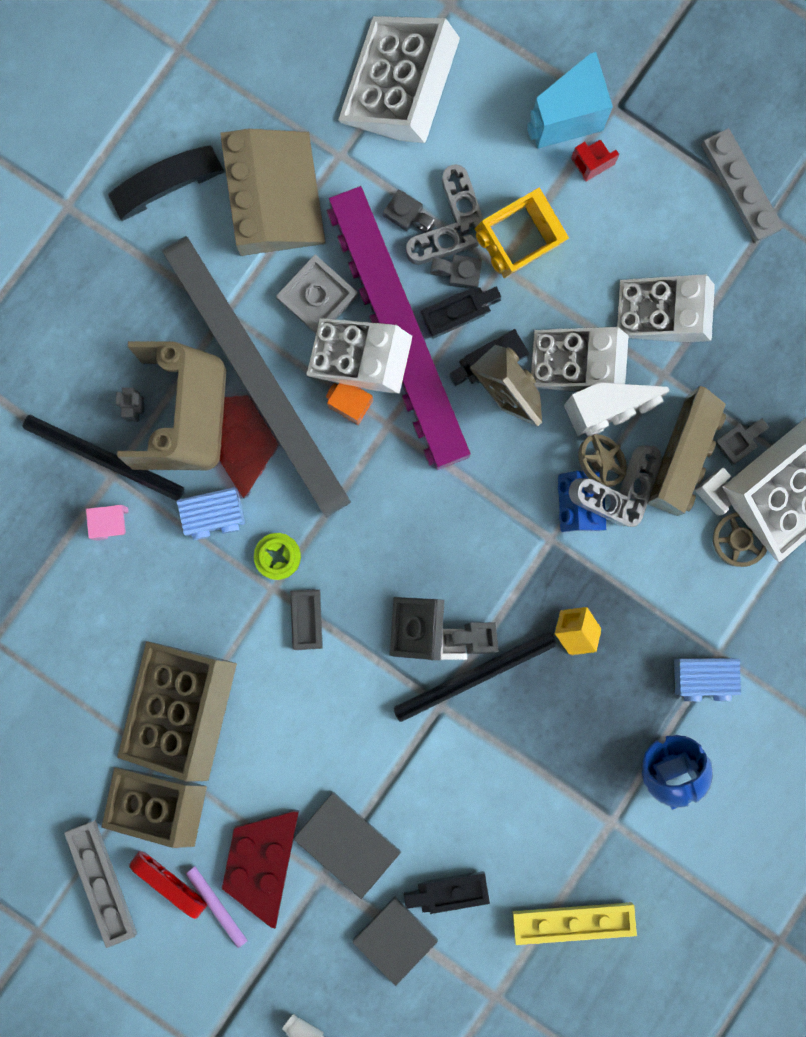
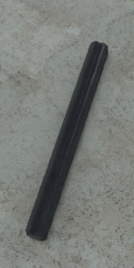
(102, 457)
(474, 676)

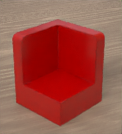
(593, 159)

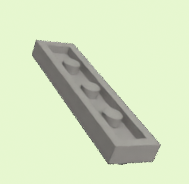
(742, 185)
(100, 883)

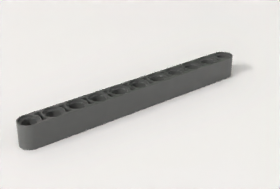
(256, 376)

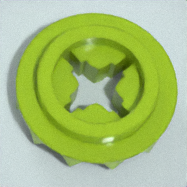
(264, 561)

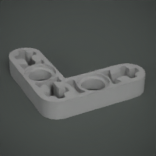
(462, 221)
(621, 500)

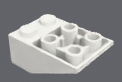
(667, 308)
(360, 354)
(579, 357)
(610, 402)

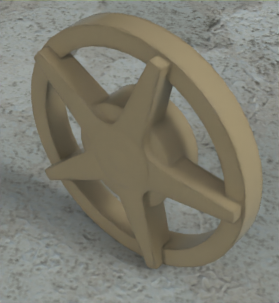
(602, 460)
(739, 540)

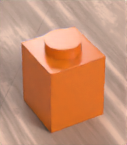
(349, 401)

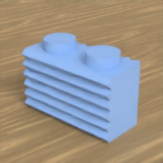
(210, 513)
(707, 677)

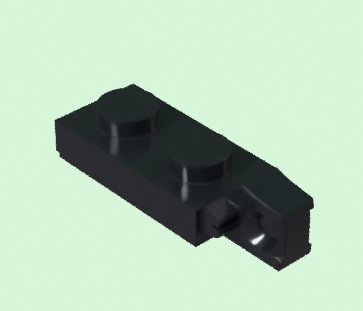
(459, 310)
(509, 339)
(449, 893)

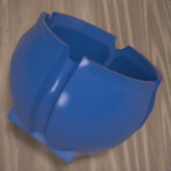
(670, 760)

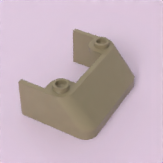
(199, 409)

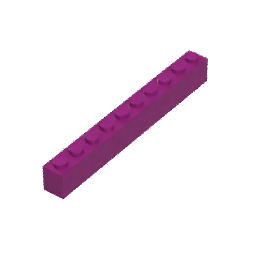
(390, 306)

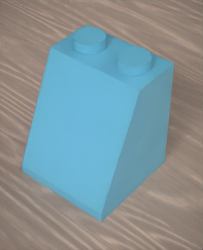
(572, 105)

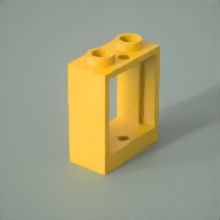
(543, 218)

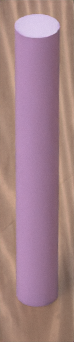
(216, 907)

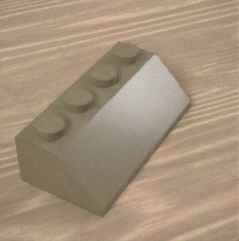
(687, 451)

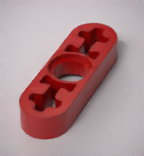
(167, 884)

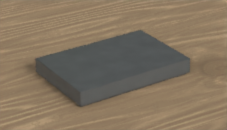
(347, 845)

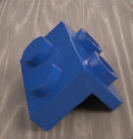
(573, 516)

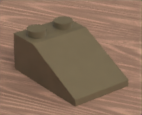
(509, 384)
(154, 808)

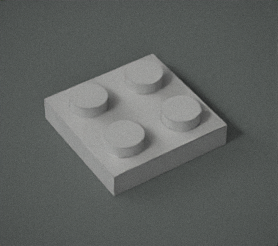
(316, 293)

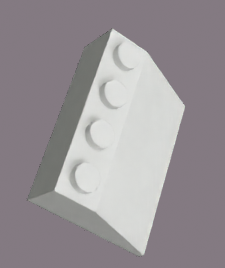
(400, 77)
(773, 494)

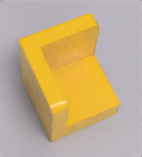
(578, 631)

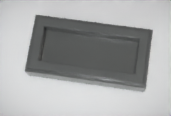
(306, 619)

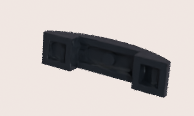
(163, 179)

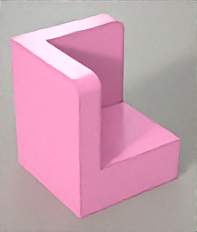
(106, 521)

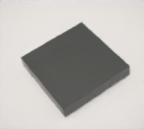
(417, 628)
(395, 941)

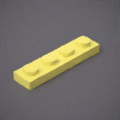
(574, 923)

